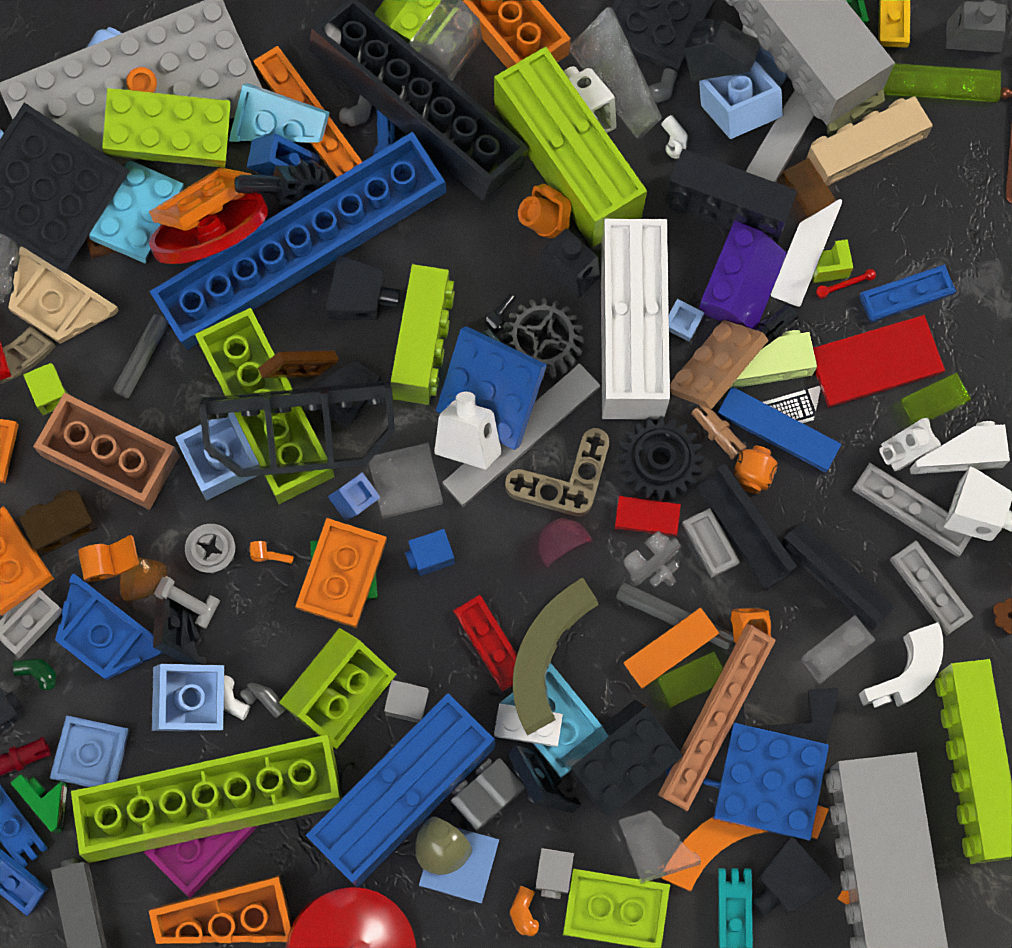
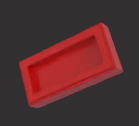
(647, 516)

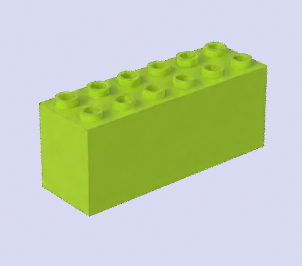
(568, 144)

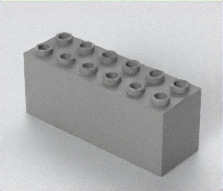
(821, 50)
(886, 853)

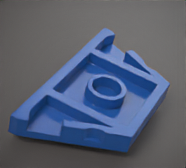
(102, 632)

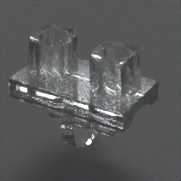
(642, 569)

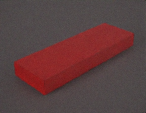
(488, 640)

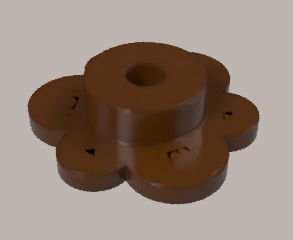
(1001, 612)

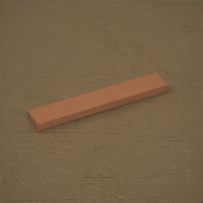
(717, 717)

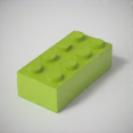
(166, 127)
(420, 335)

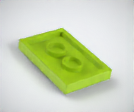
(616, 909)

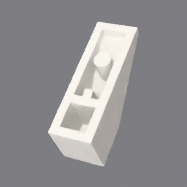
(979, 447)

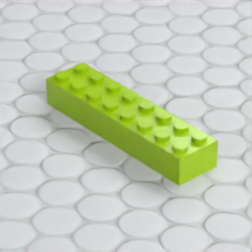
(206, 799)

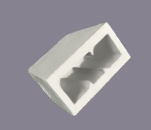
(595, 95)
(468, 433)
(979, 507)

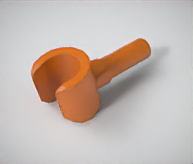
(259, 553)

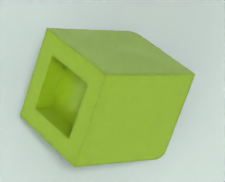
(834, 263)
(45, 387)

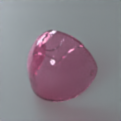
(560, 538)

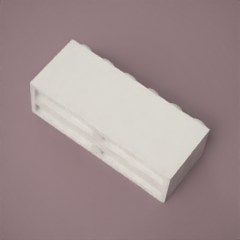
(634, 319)

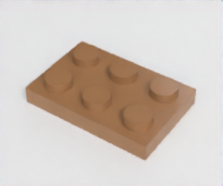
(717, 364)

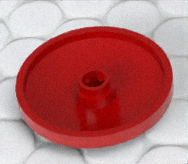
(212, 234)
(351, 920)

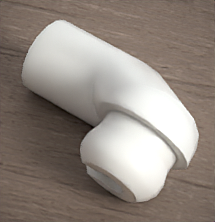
(231, 704)

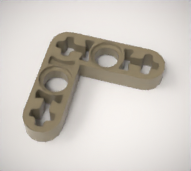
(575, 486)

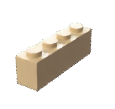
(869, 140)

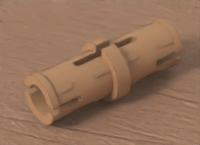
(718, 431)

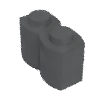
(487, 793)

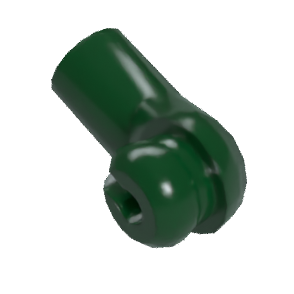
(38, 669)

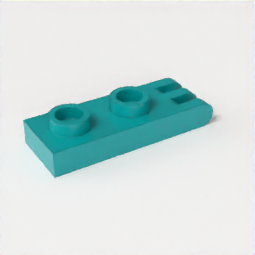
(735, 909)

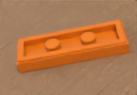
(671, 647)

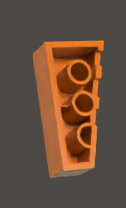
(235, 914)

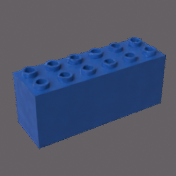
(402, 790)

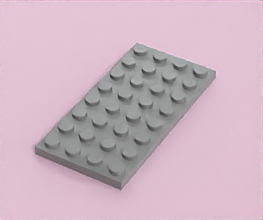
(188, 51)

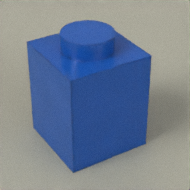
(430, 553)

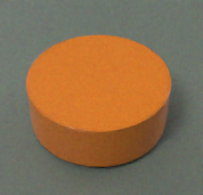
(141, 80)

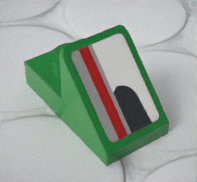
(48, 808)

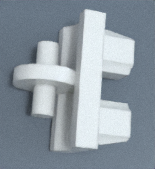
(909, 445)

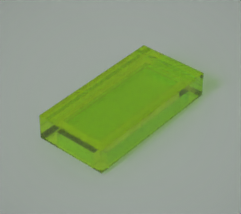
(936, 399)
(690, 679)

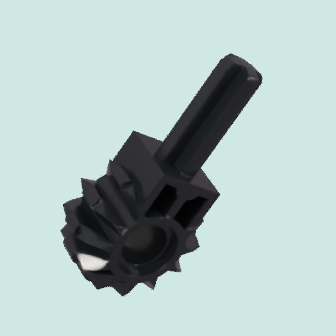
(288, 182)

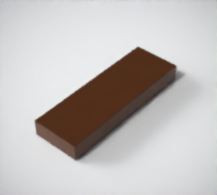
(298, 364)

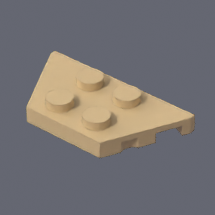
(55, 300)

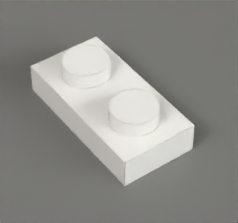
(510, 727)

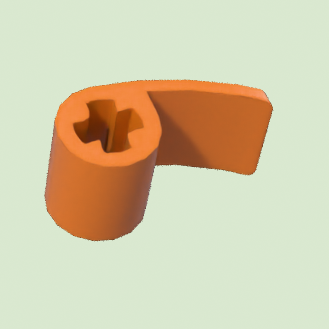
(106, 561)

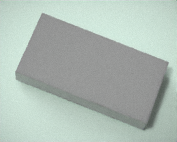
(710, 543)

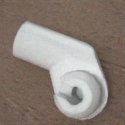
(678, 137)

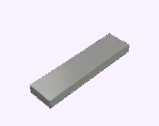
(909, 508)

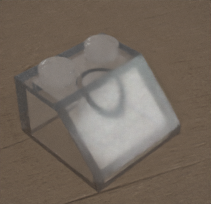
(449, 37)

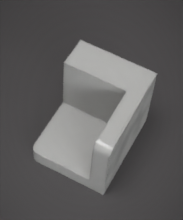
(406, 701)

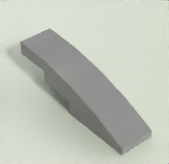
(782, 139)

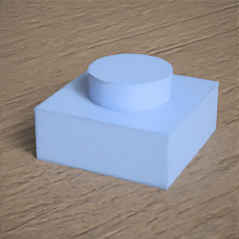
(684, 320)

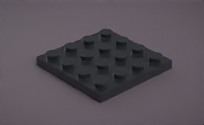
(52, 187)

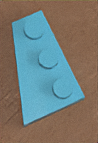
(266, 112)

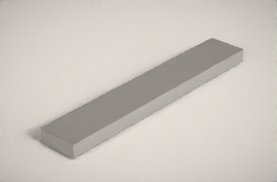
(545, 416)

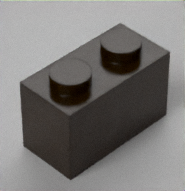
(57, 522)

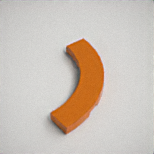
(717, 835)

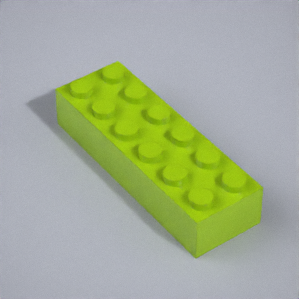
(235, 353)
(978, 759)

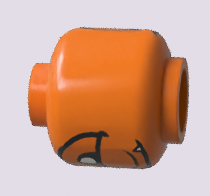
(755, 469)

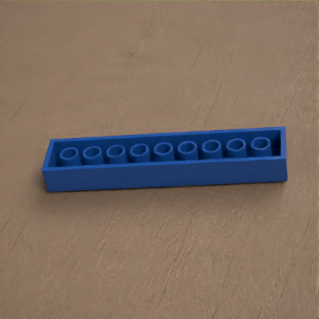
(301, 239)

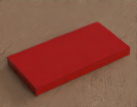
(877, 361)

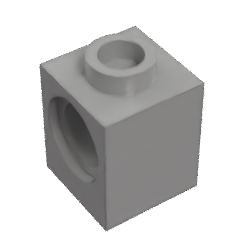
(554, 873)

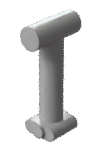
(205, 610)

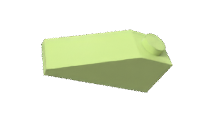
(782, 359)

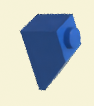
(275, 150)

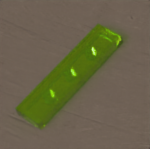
(944, 82)

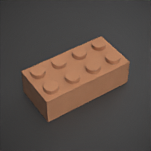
(106, 451)

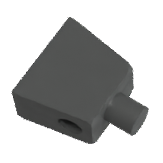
(977, 27)

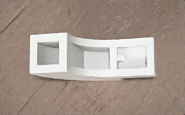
(922, 665)

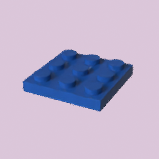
(498, 378)
(771, 781)

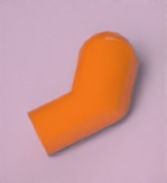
(521, 915)

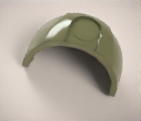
(441, 847)

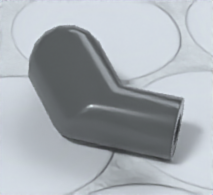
(663, 90)
(356, 114)
(265, 695)

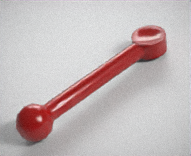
(822, 291)

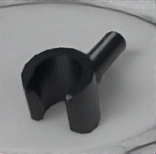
(494, 321)

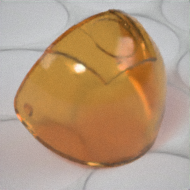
(142, 579)

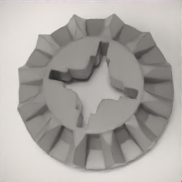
(205, 535)

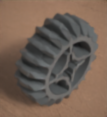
(553, 343)

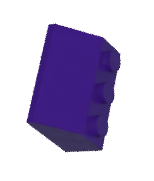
(743, 277)

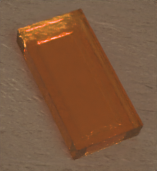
(811, 188)

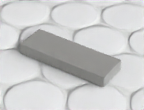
(931, 588)

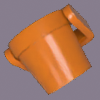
(545, 216)

